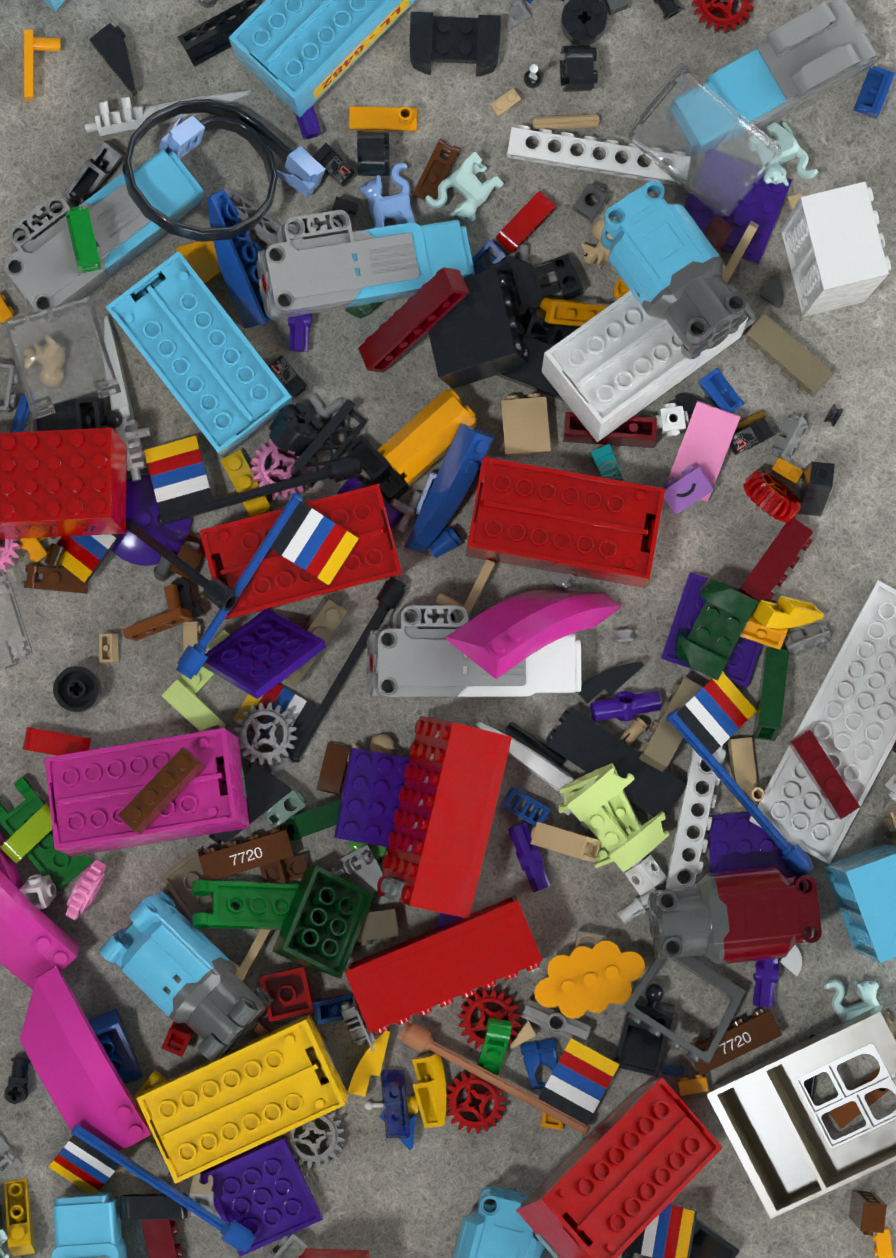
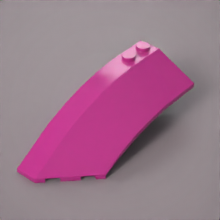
(528, 623)
(29, 938)
(77, 1066)

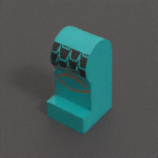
(606, 463)

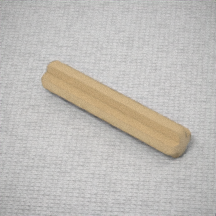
(566, 122)

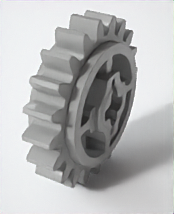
(280, 719)
(316, 1155)

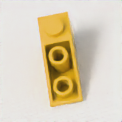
(19, 1218)

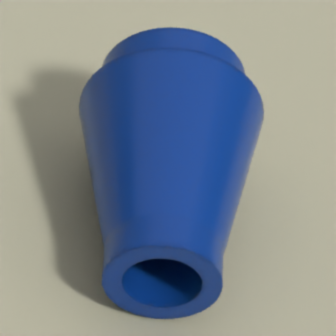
(445, 542)

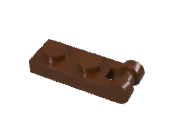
(436, 170)
(54, 579)

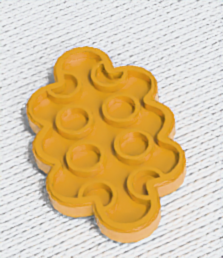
(589, 979)

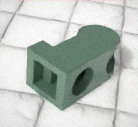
(285, 808)

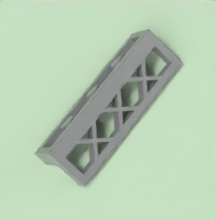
(259, 233)

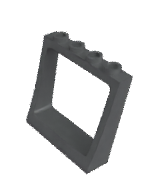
(707, 974)

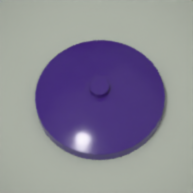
(143, 511)

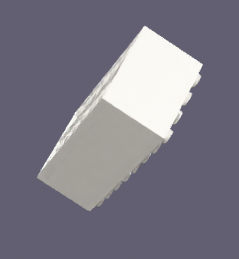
(835, 248)
(620, 364)

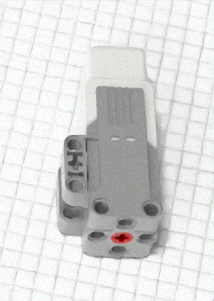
(420, 662)

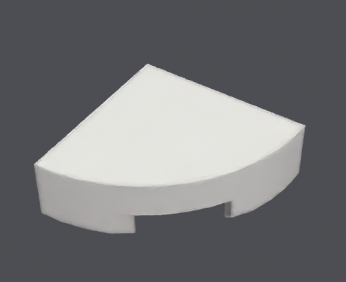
(793, 961)

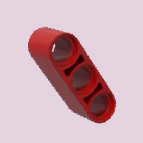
(526, 220)
(54, 742)

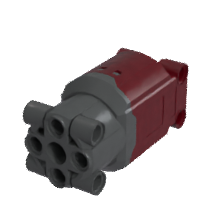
(735, 916)

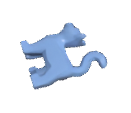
(392, 206)

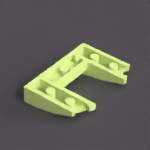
(183, 699)
(617, 807)
(623, 848)

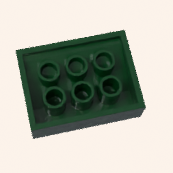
(323, 922)

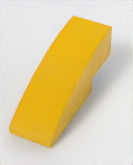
(786, 613)
(369, 1065)
(430, 1089)

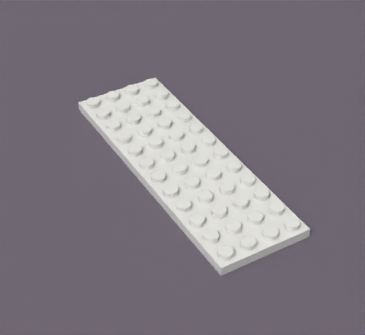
(853, 724)

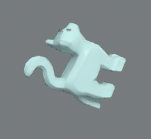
(790, 150)
(469, 186)
(865, 990)

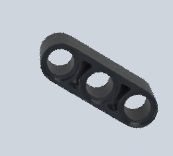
(150, 1207)

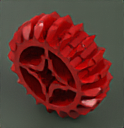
(772, 496)

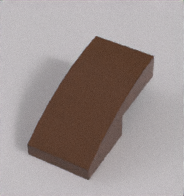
(190, 552)
(333, 768)
(285, 869)

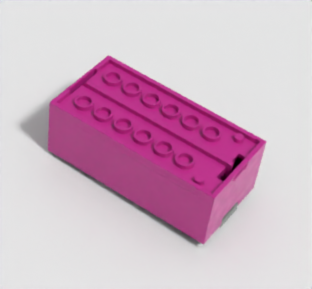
(97, 784)

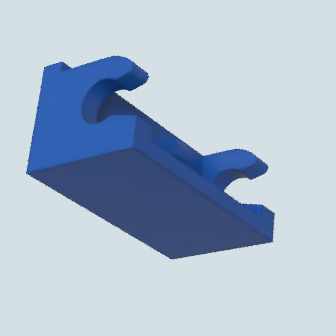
(874, 91)
(720, 391)

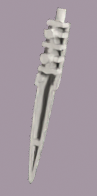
(131, 117)
(121, 402)
(540, 766)

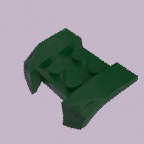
(715, 628)

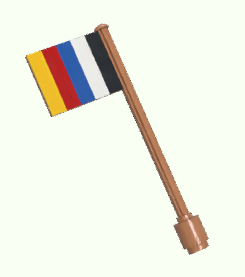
(570, 1091)

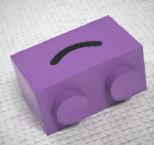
(687, 488)

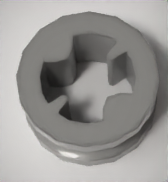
(623, 636)

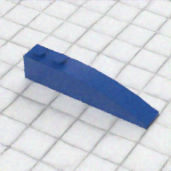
(237, 262)
(450, 485)

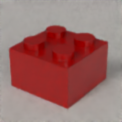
(289, 993)

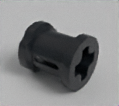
(668, 8)

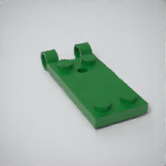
(44, 855)
(260, 904)

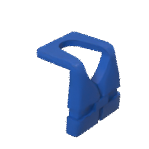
(538, 1054)

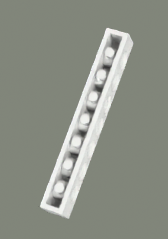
(518, 150)
(687, 819)

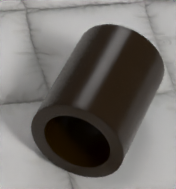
(54, 555)

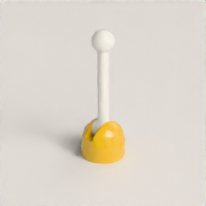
(413, 1107)

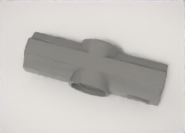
(569, 1027)

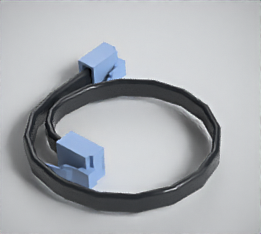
(300, 167)

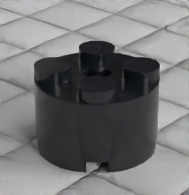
(583, 33)
(577, 68)
(373, 153)
(294, 428)
(68, 680)

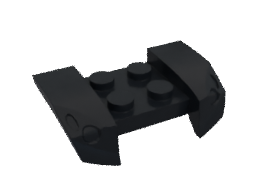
(454, 41)

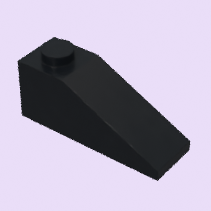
(113, 49)

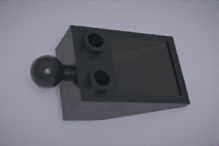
(75, 415)
(637, 1047)
(710, 1244)

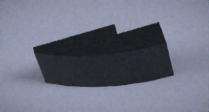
(94, 173)
(537, 327)
(377, 468)
(608, 681)

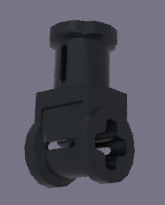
(18, 1079)

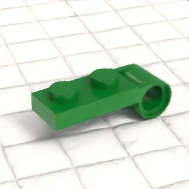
(494, 1044)

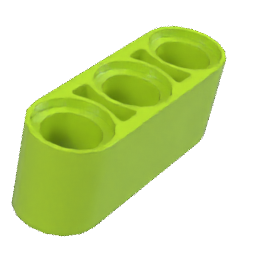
(29, 834)

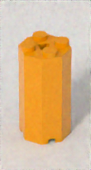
(427, 436)

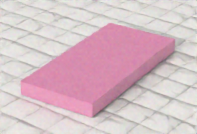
(705, 441)

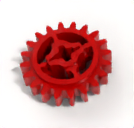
(725, 10)
(479, 1002)
(483, 1120)

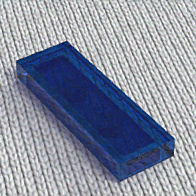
(395, 1104)

